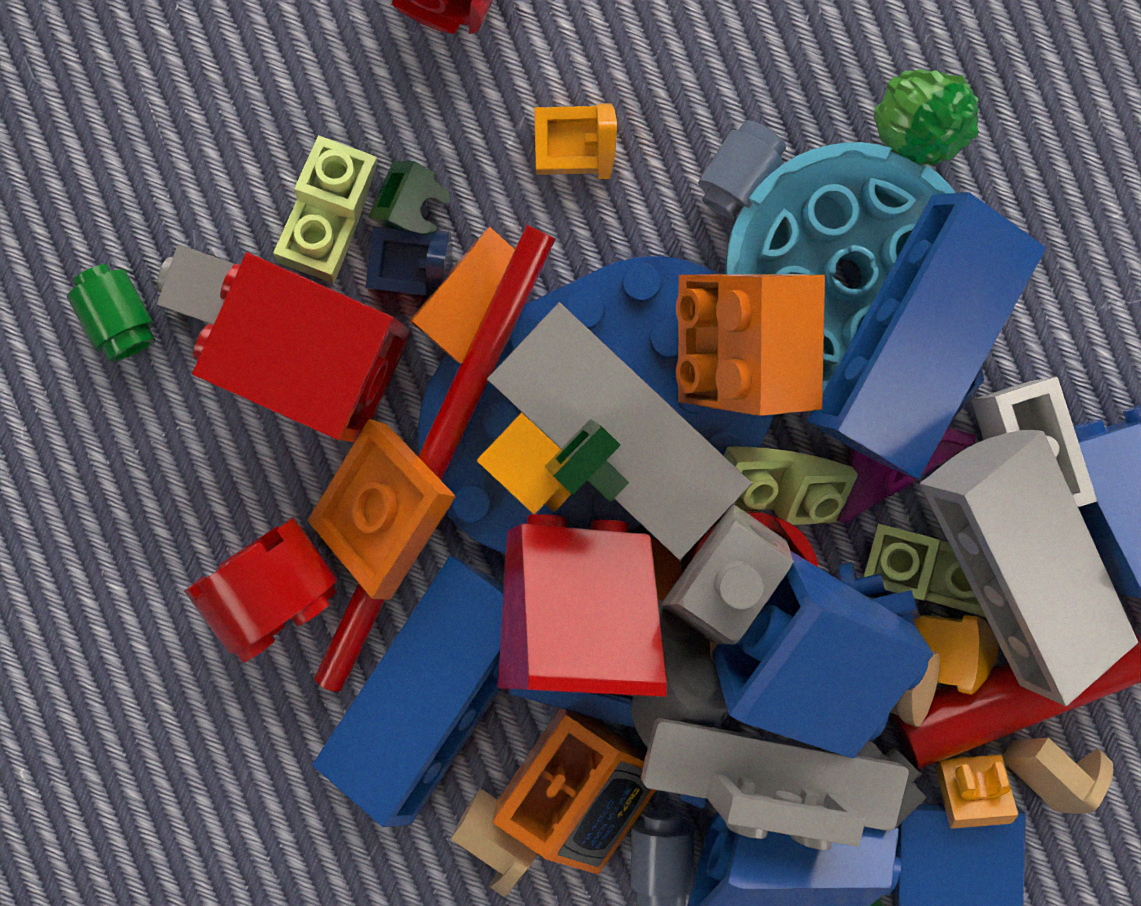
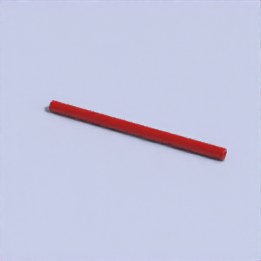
(448, 429)

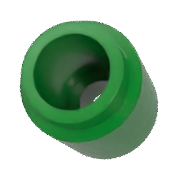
(111, 312)

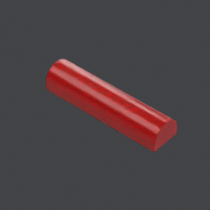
(997, 709)

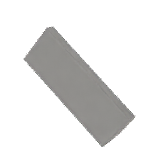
(673, 473)
(1031, 563)

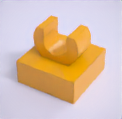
(976, 791)

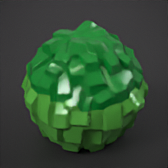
(927, 116)

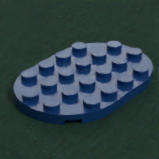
(635, 316)

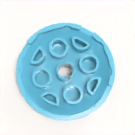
(831, 207)

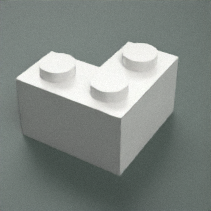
(1042, 408)

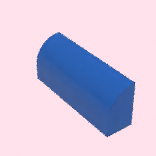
(928, 332)
(420, 698)

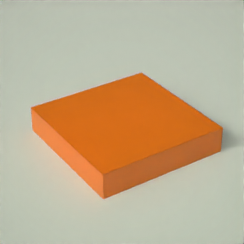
(380, 509)

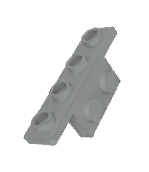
(775, 783)

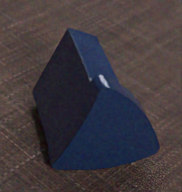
(408, 262)

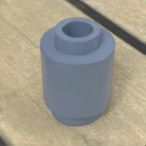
(740, 168)
(662, 858)

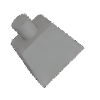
(730, 578)

